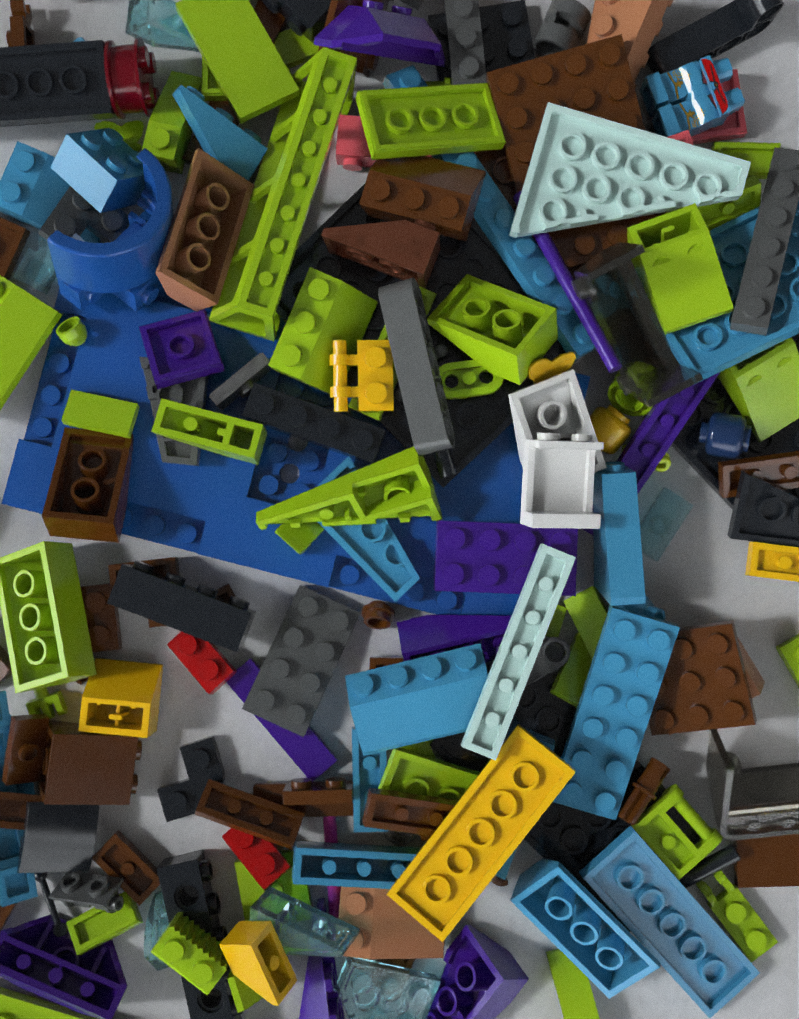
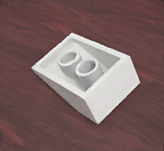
(552, 407)

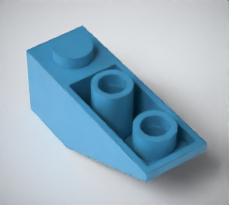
(218, 134)

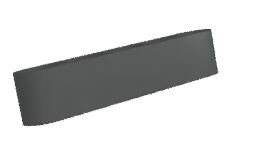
(416, 366)

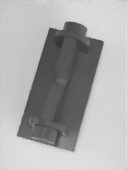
(89, 890)

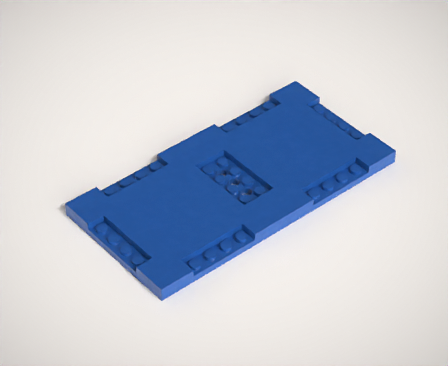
(216, 503)

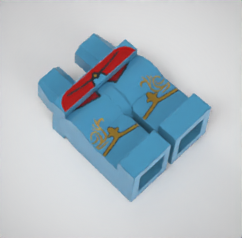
(691, 97)

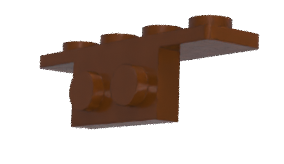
(313, 798)

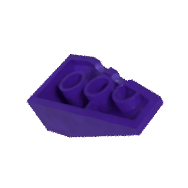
(319, 991)

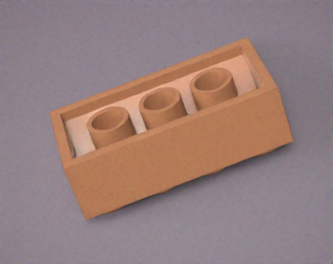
(203, 233)

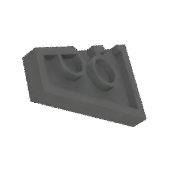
(188, 393)

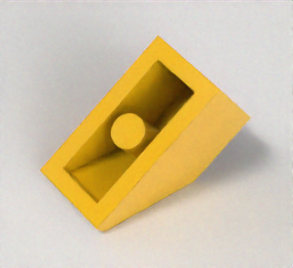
(259, 959)

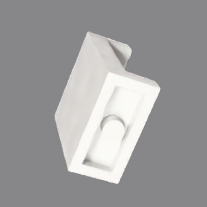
(559, 482)

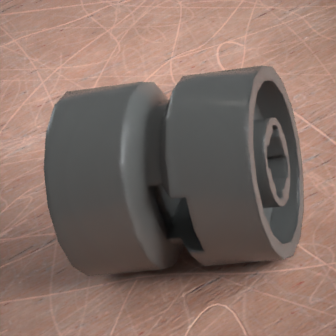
(562, 28)

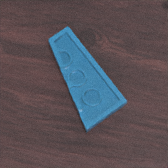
(374, 547)

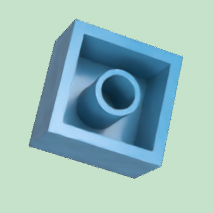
(101, 168)

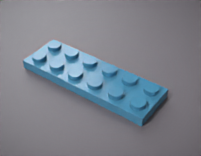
(615, 709)
(669, 922)

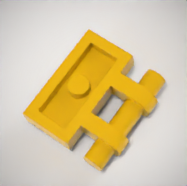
(374, 376)

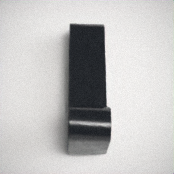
(713, 34)

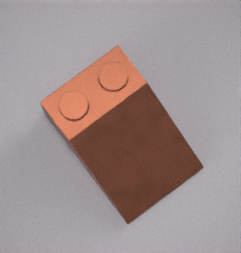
(389, 247)

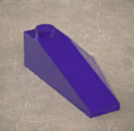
(443, 633)
(477, 979)

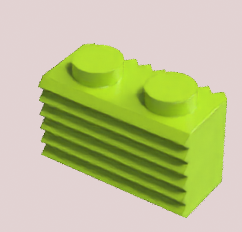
(191, 953)

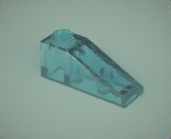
(303, 927)

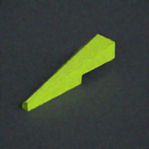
(385, 489)

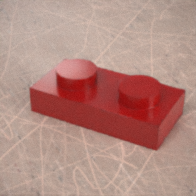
(202, 661)
(258, 856)

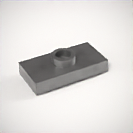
(241, 382)

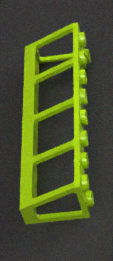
(284, 194)

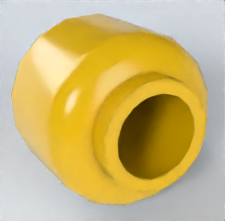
(610, 427)

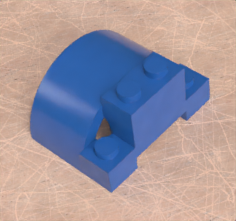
(127, 263)

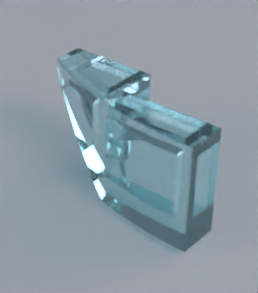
(155, 925)

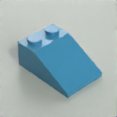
(32, 188)

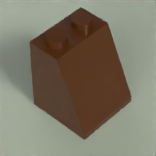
(87, 767)

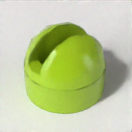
(72, 331)

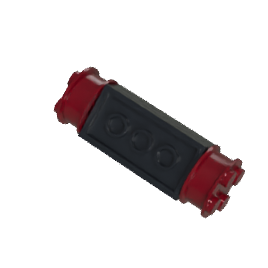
(75, 82)

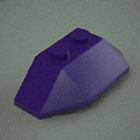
(383, 34)
(52, 969)

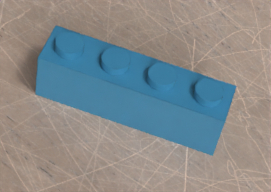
(349, 864)

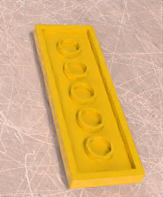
(480, 832)

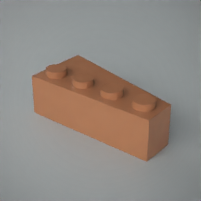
(635, 20)

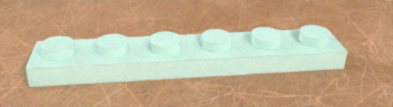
(518, 651)

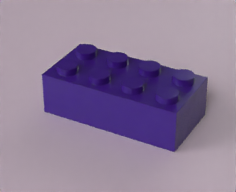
(495, 555)

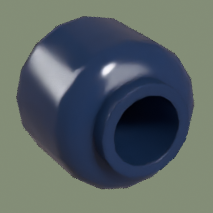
(725, 435)

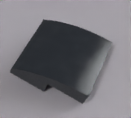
(57, 838)

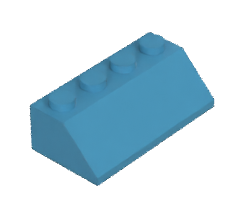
(416, 698)
(581, 927)

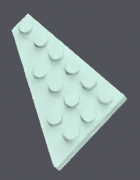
(607, 171)

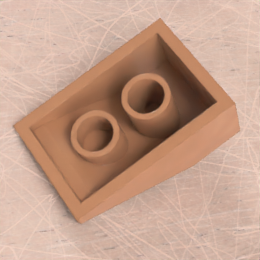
(384, 927)

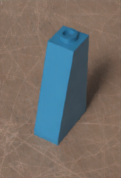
(618, 541)

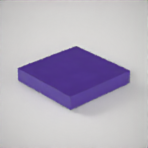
(181, 349)

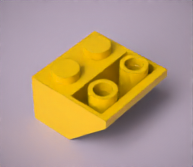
(122, 698)

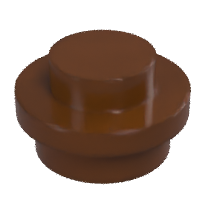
(378, 615)

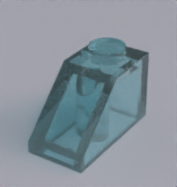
(158, 25)

